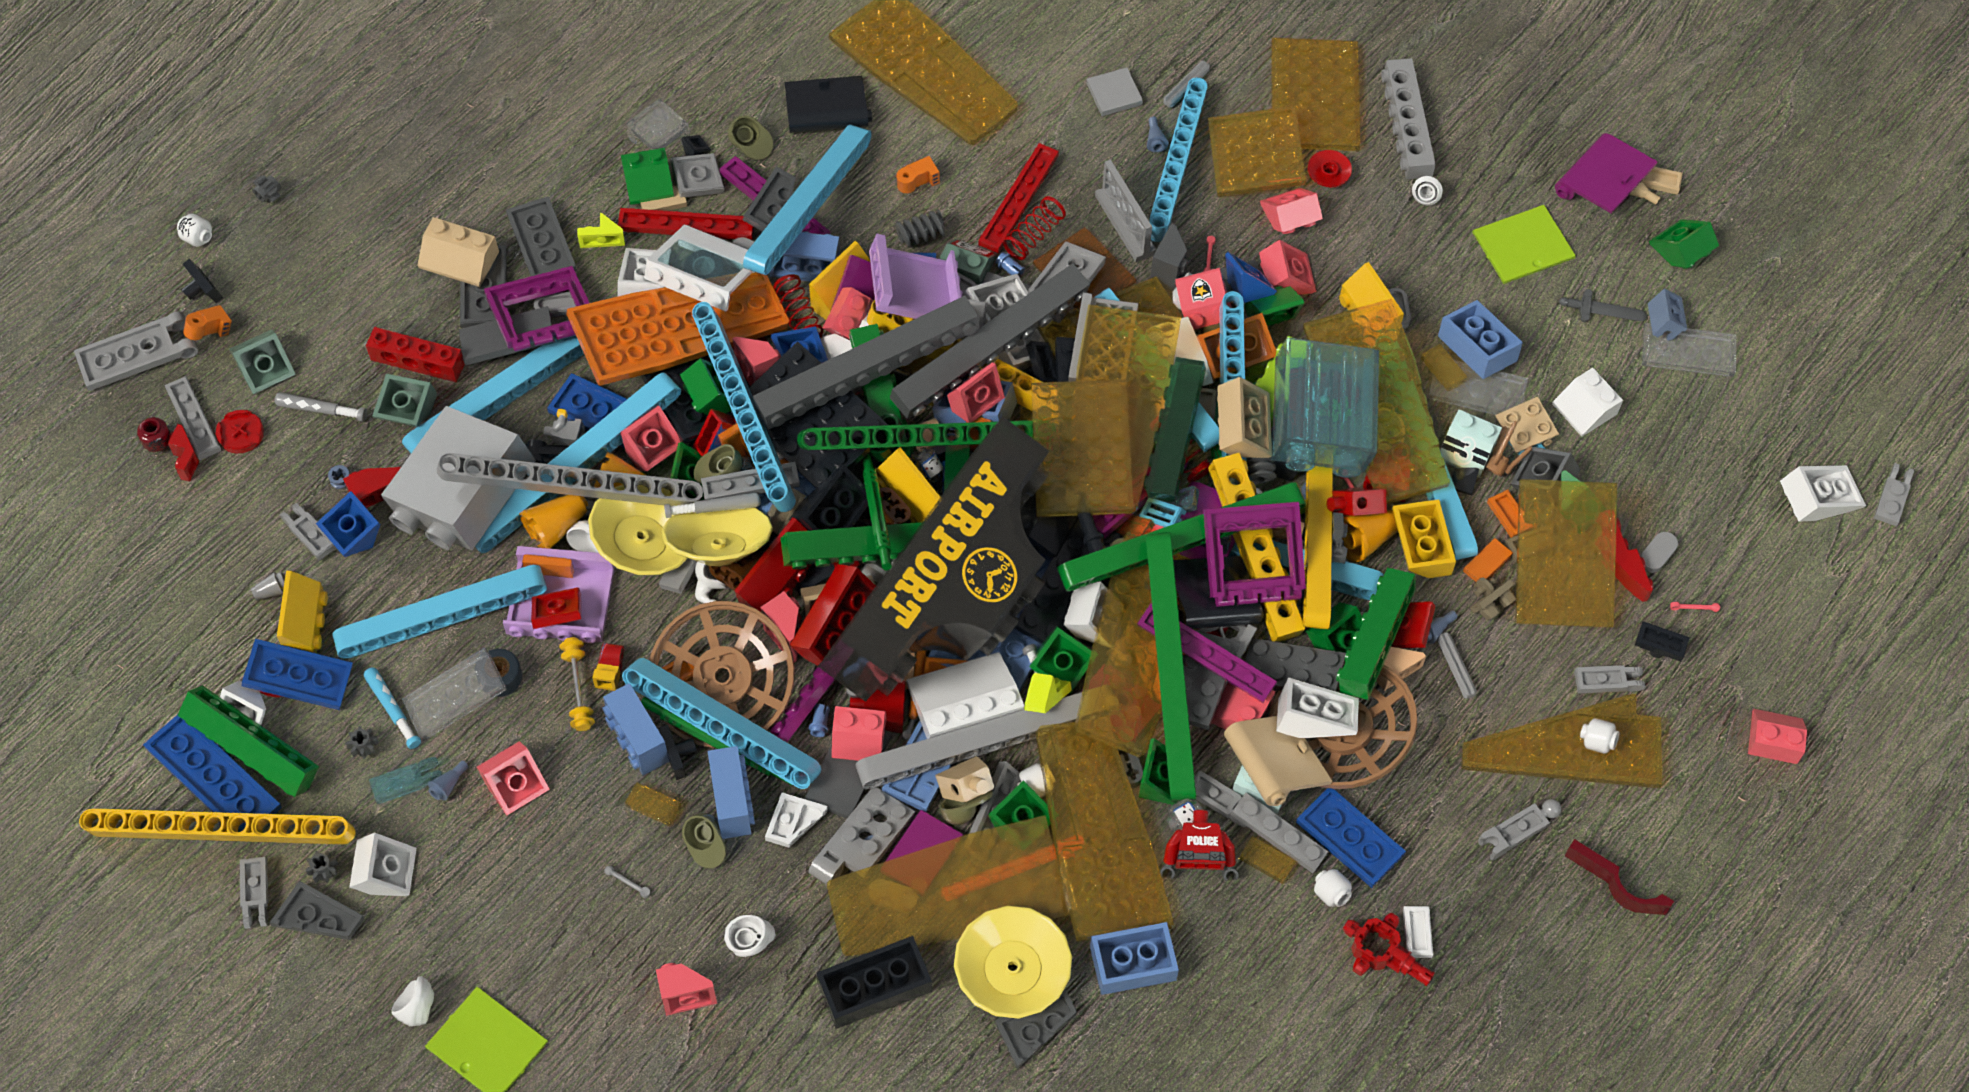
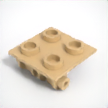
(1532, 425)

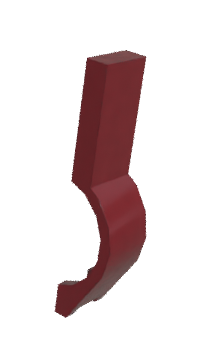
(1610, 873)

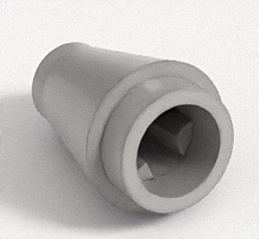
(269, 587)

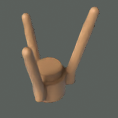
(1498, 463)

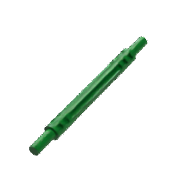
(877, 513)
(683, 725)

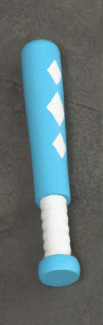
(387, 700)

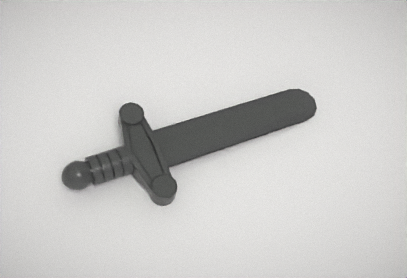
(1588, 306)

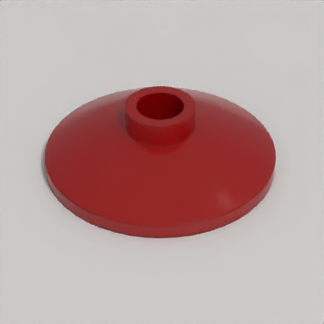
(1332, 162)

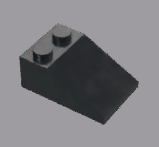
(834, 503)

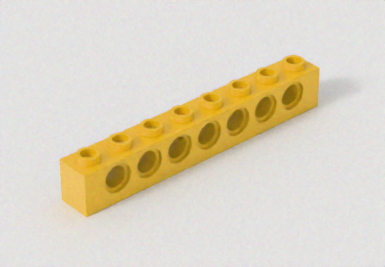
(1233, 466)

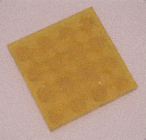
(1256, 151)

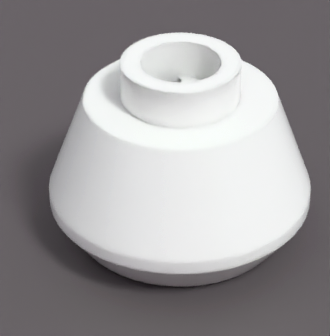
(1424, 194)

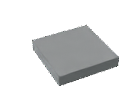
(1114, 91)
(697, 175)

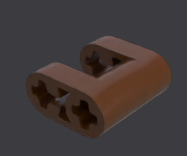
(897, 513)
(733, 573)

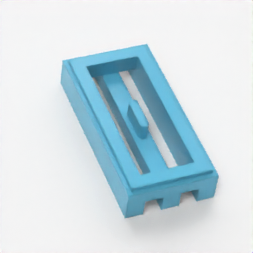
(1173, 518)

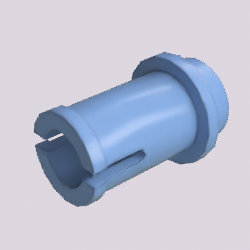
(1008, 264)
(819, 723)

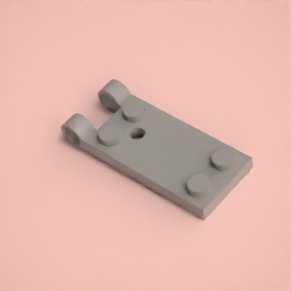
(126, 353)

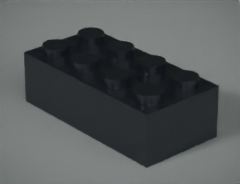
(874, 982)

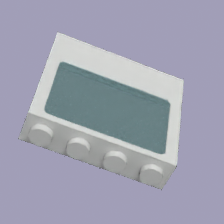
(698, 266)

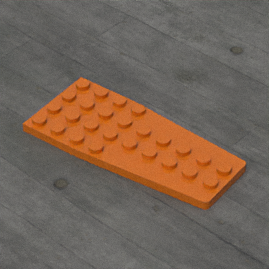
(657, 328)

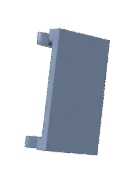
(1667, 314)

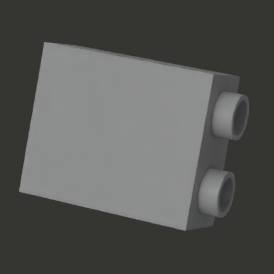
(450, 509)

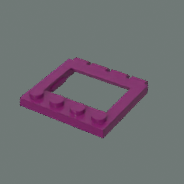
(528, 289)
(1254, 518)

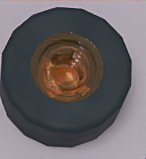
(508, 668)

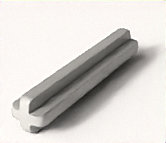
(1180, 89)
(1457, 665)

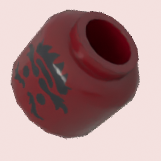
(153, 434)

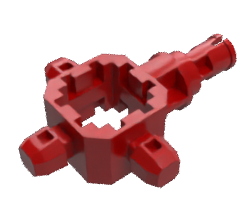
(1396, 956)

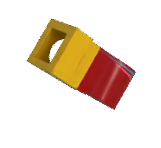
(609, 667)

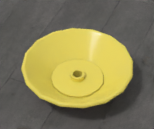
(616, 529)
(717, 536)
(1013, 938)

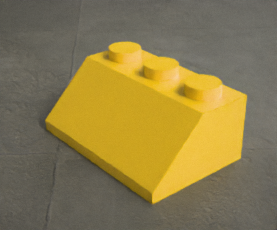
(826, 284)
(1365, 289)
(908, 482)
(1425, 538)
(301, 613)

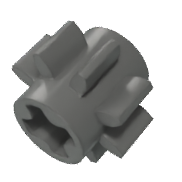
(266, 188)
(362, 736)
(319, 861)

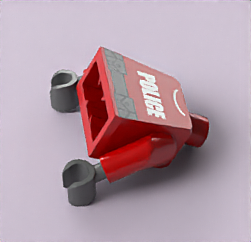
(1200, 847)

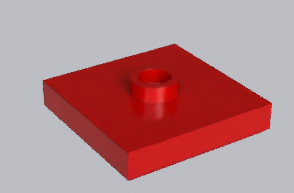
(556, 608)
(1415, 626)

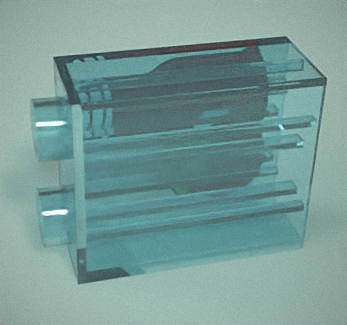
(1325, 406)

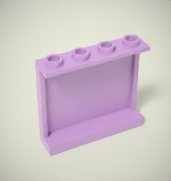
(911, 282)
(593, 577)

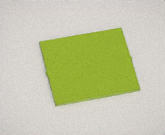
(1523, 244)
(486, 1043)

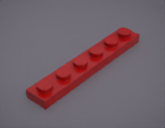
(1018, 197)
(671, 221)

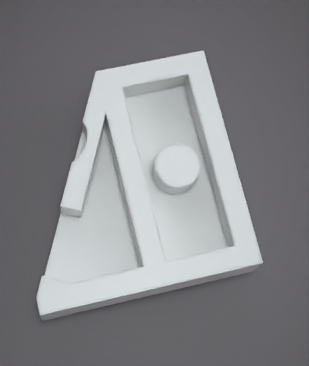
(793, 819)

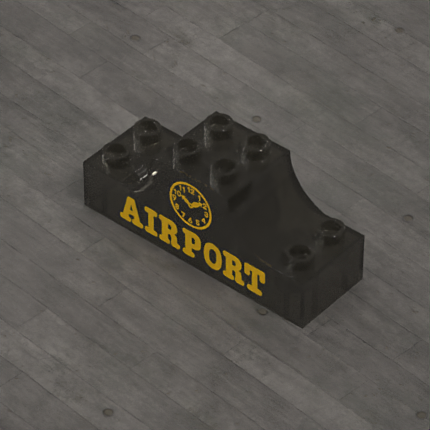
(956, 576)

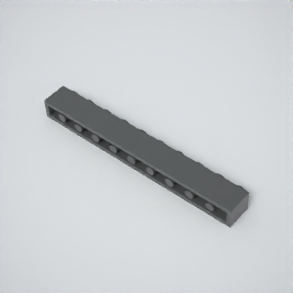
(989, 341)
(866, 362)

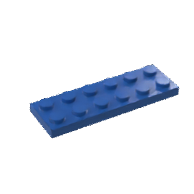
(208, 771)

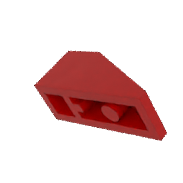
(370, 483)

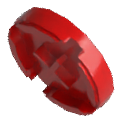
(239, 431)

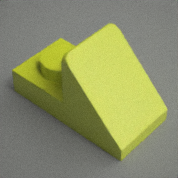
(604, 236)
(1045, 692)

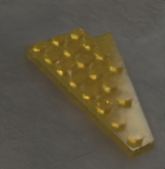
(1556, 751)

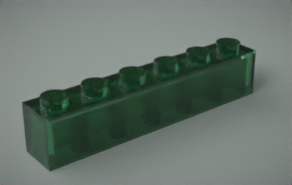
(1175, 430)

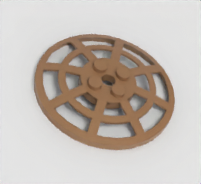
(728, 658)
(1355, 743)

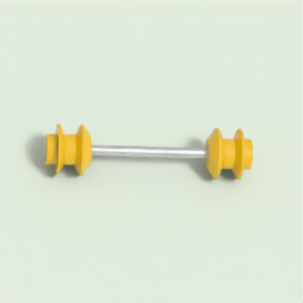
(580, 714)

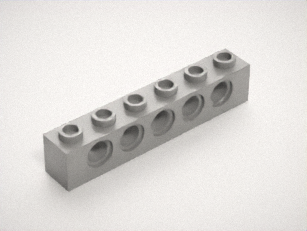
(1409, 118)

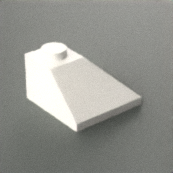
(245, 700)

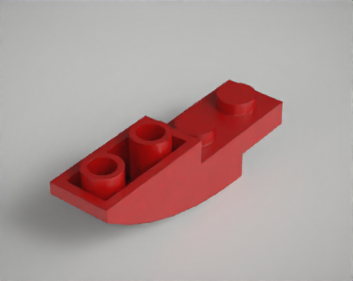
(1631, 568)

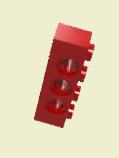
(415, 354)

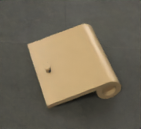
(1275, 760)

